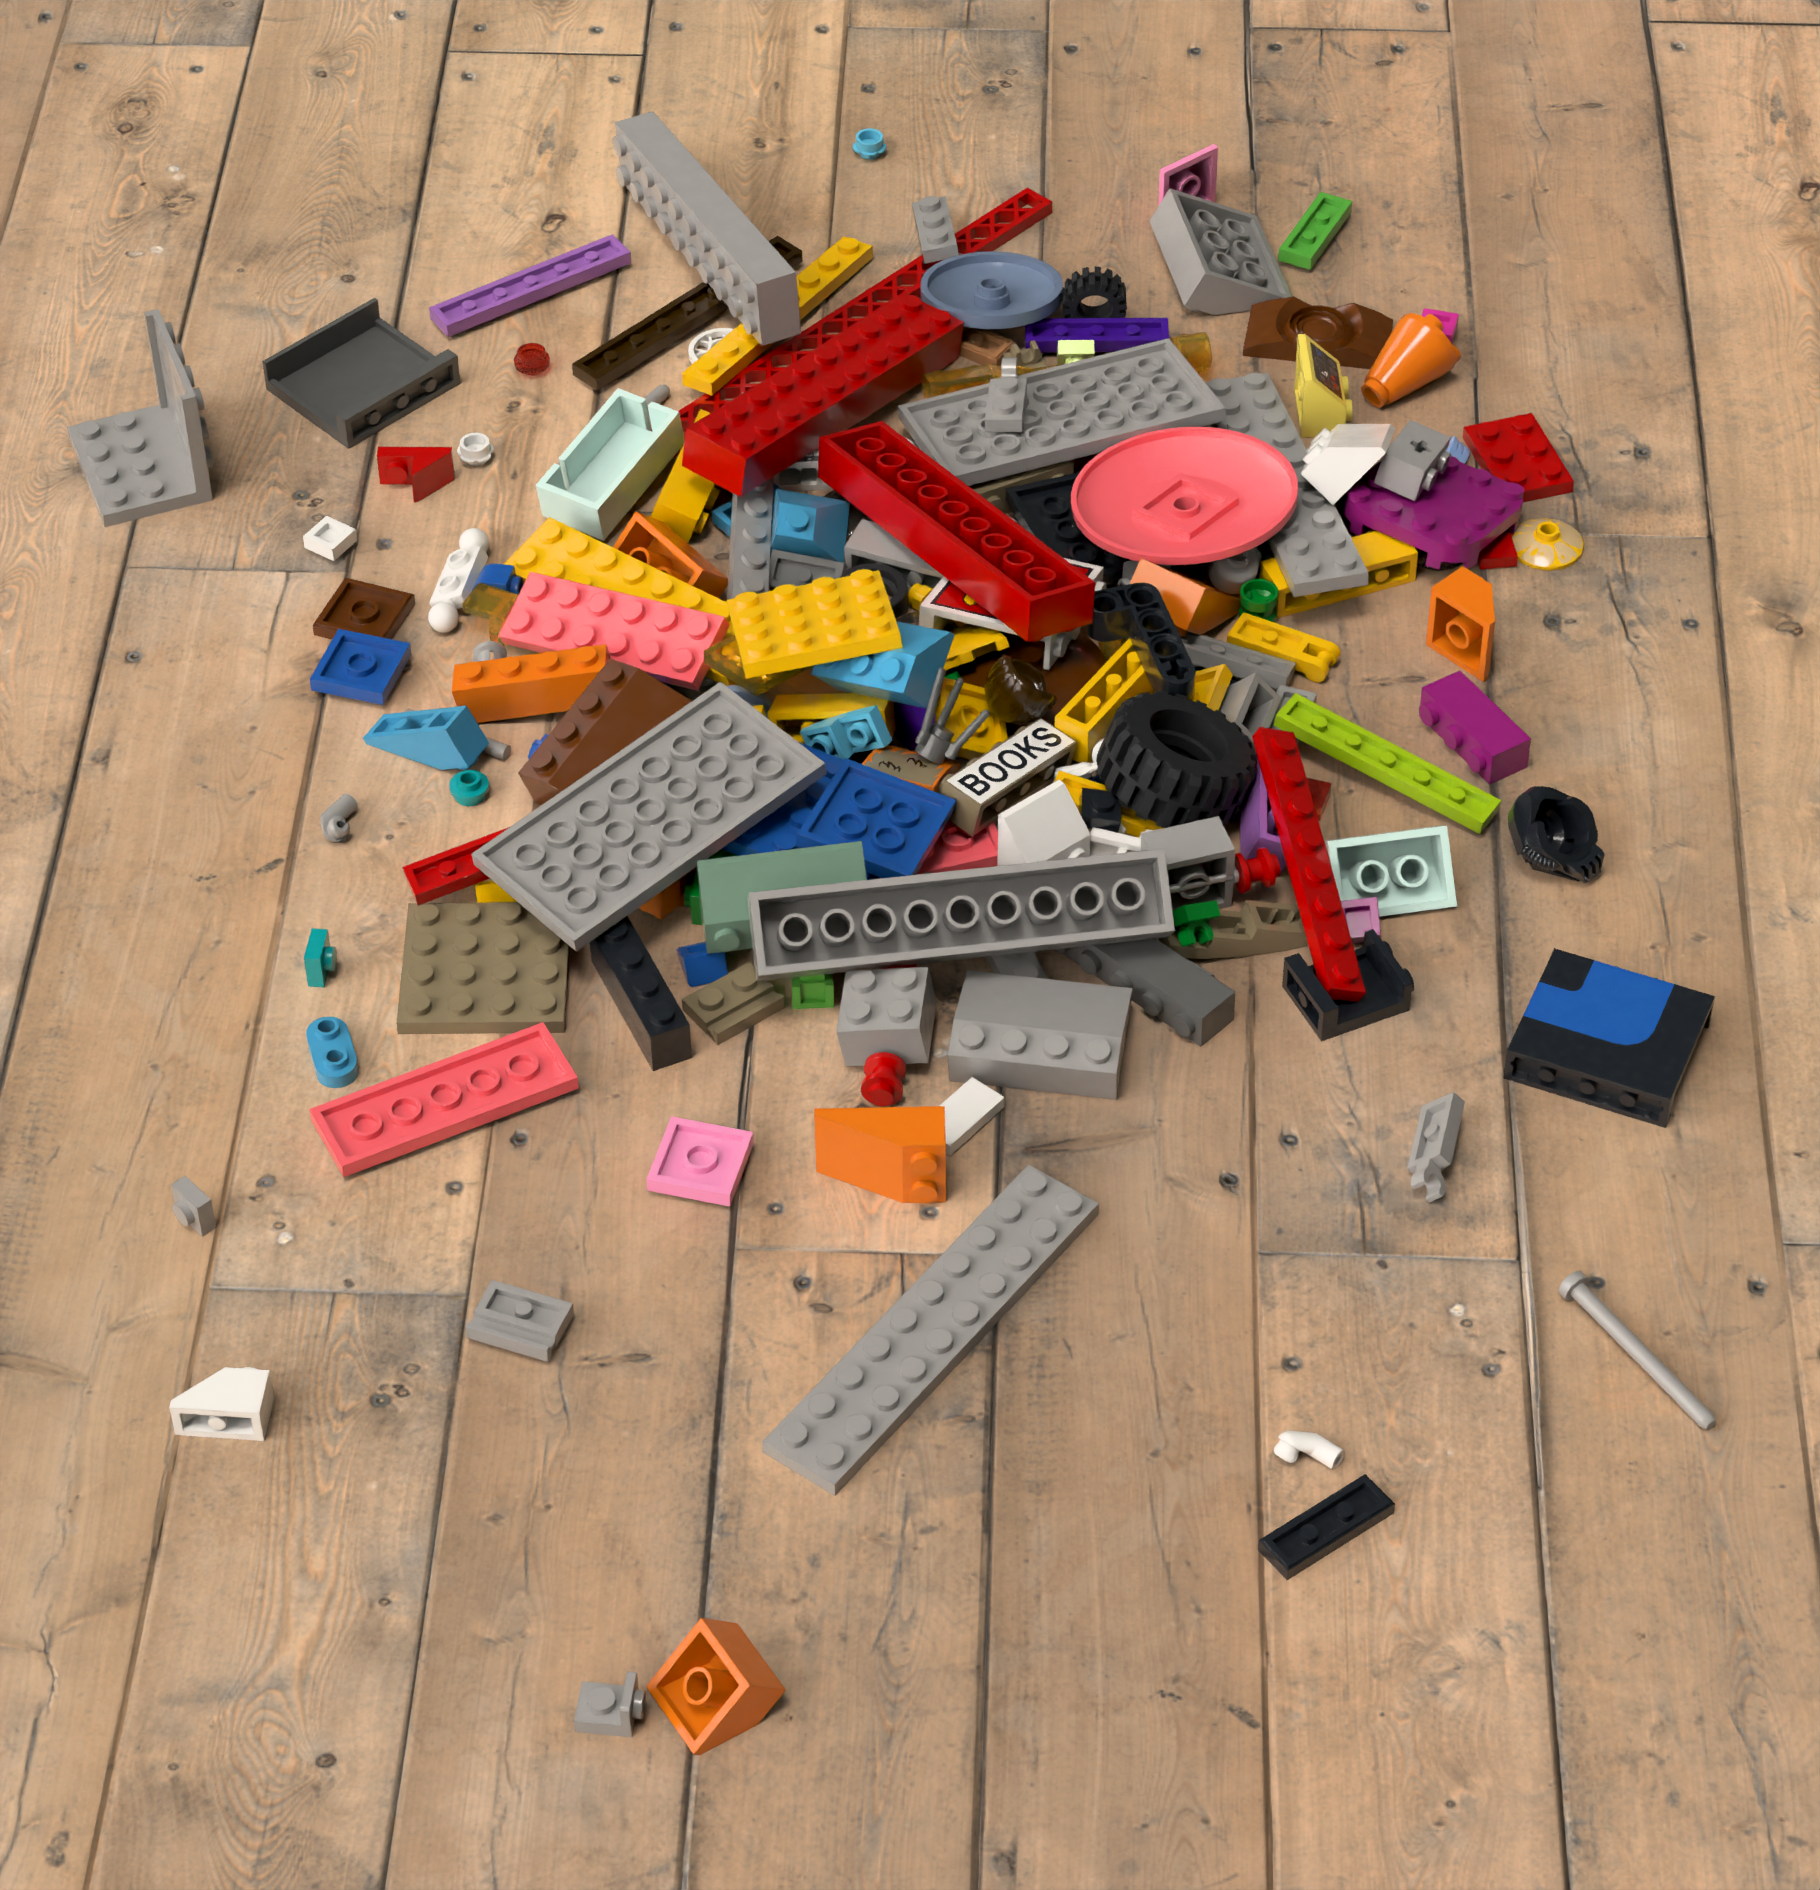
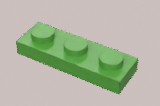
(1315, 230)

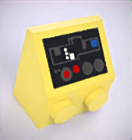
(1319, 389)

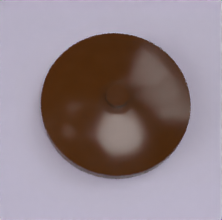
(1063, 679)

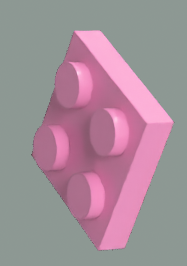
(700, 1161)

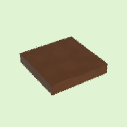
(364, 610)

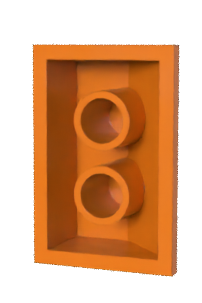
(666, 551)

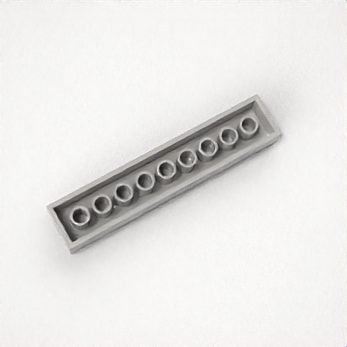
(708, 228)
(960, 914)

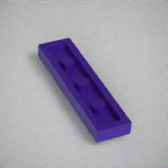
(1107, 333)

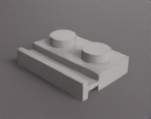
(519, 1320)

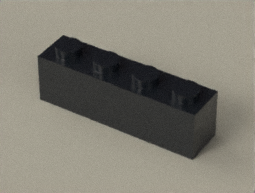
(641, 995)

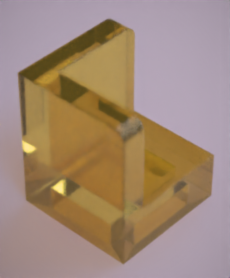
(492, 605)

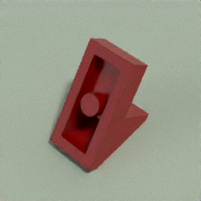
(421, 467)

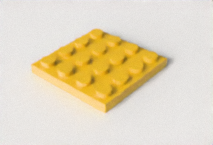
(813, 623)

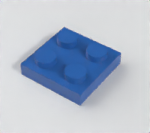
(360, 666)

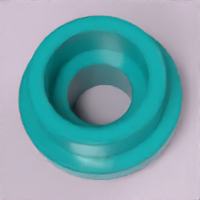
(469, 787)

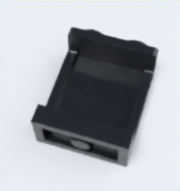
(1385, 983)

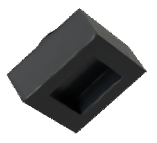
(1100, 809)

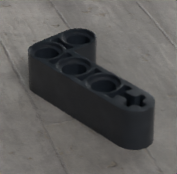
(1141, 615)

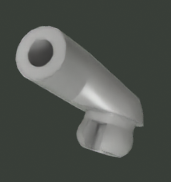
(333, 818)

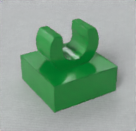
(1193, 919)

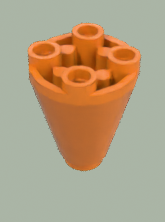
(1410, 359)

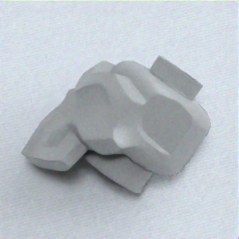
(1234, 571)

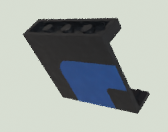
(1607, 1037)

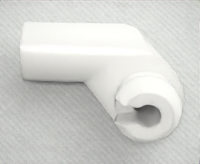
(1310, 1443)

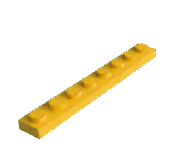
(813, 286)

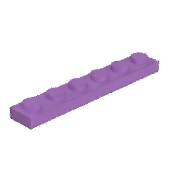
(529, 285)

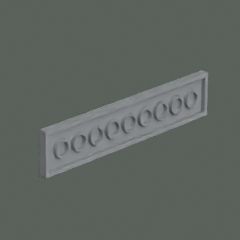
(1314, 543)
(929, 1330)

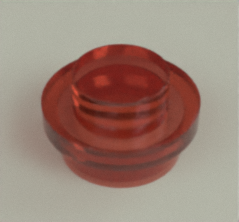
(531, 359)

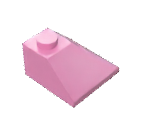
(1192, 175)

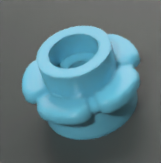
(869, 143)

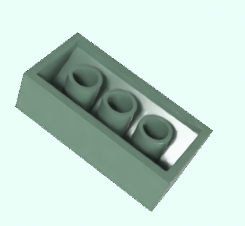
(728, 880)

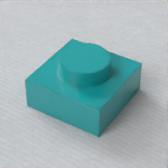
(319, 957)

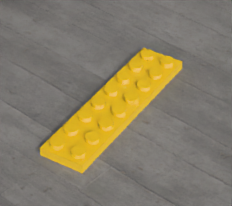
(576, 557)

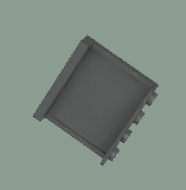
(358, 375)

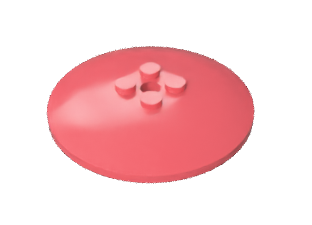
(1184, 495)

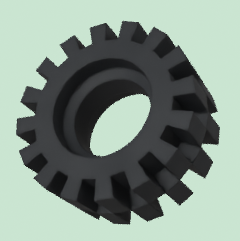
(1094, 285)

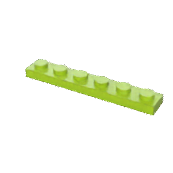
(1387, 763)

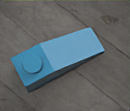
(432, 737)

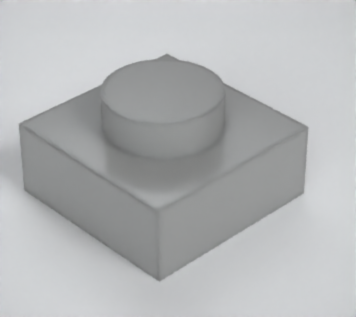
(192, 1206)

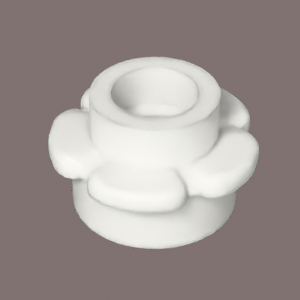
(475, 449)

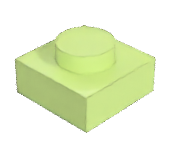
(1074, 350)

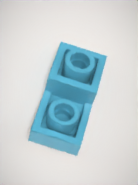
(848, 733)

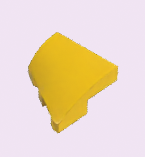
(971, 642)

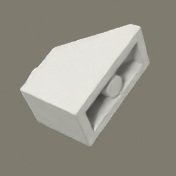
(226, 1405)

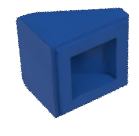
(699, 966)

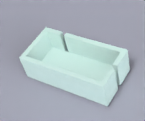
(610, 464)

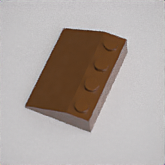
(604, 719)

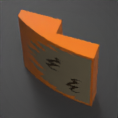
(910, 766)

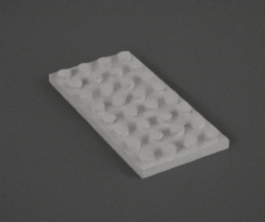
(1067, 413)
(648, 815)

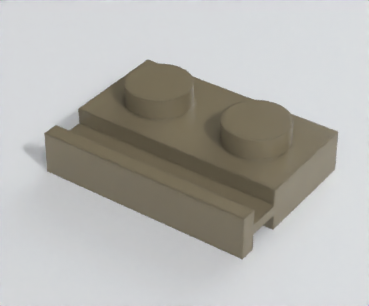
(732, 1003)

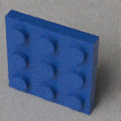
(884, 812)

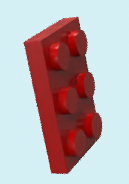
(1520, 454)

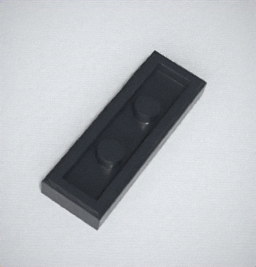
(1326, 1527)

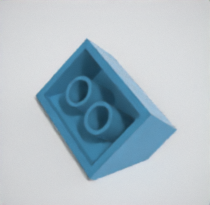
(893, 675)

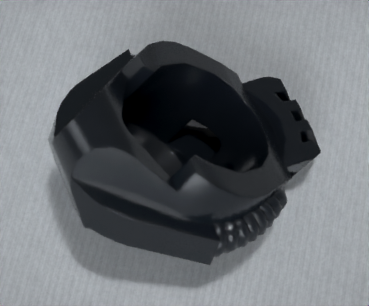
(1556, 834)

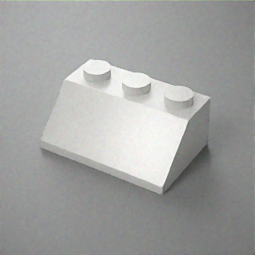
(1344, 456)

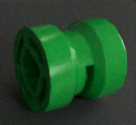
(1259, 599)

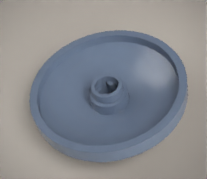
(993, 289)

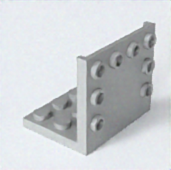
(152, 455)

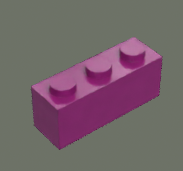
(1474, 727)

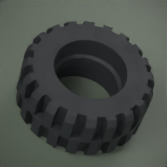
(1175, 760)

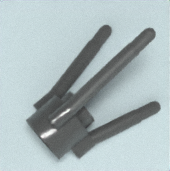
(936, 741)

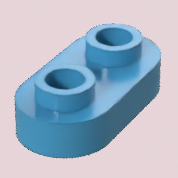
(332, 1052)

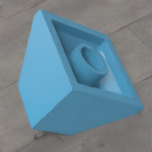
(809, 525)

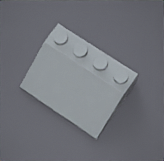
(1216, 255)
(1039, 1034)

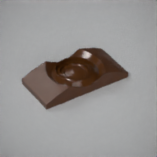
(1346, 332)

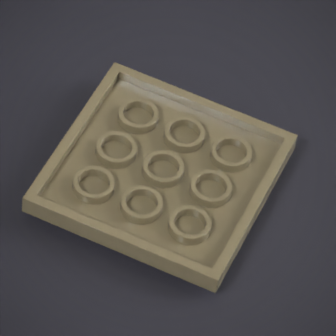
(480, 970)

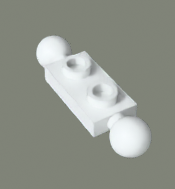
(458, 579)

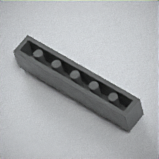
(1162, 985)

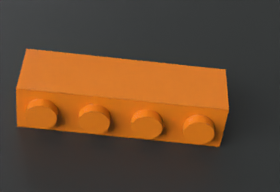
(526, 683)

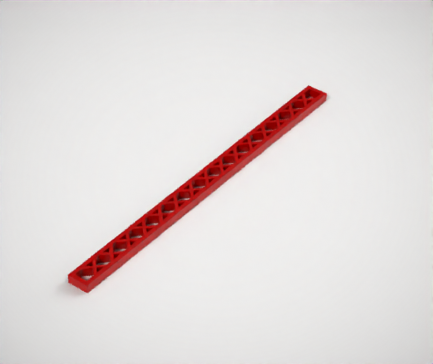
(993, 226)

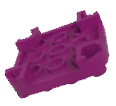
(1448, 522)

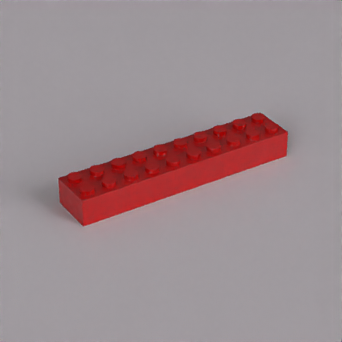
(821, 394)
(957, 531)

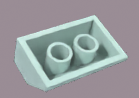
(1400, 868)

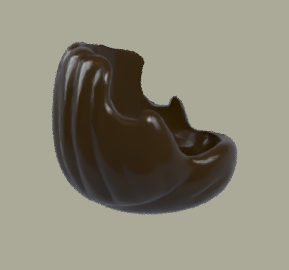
(1017, 692)

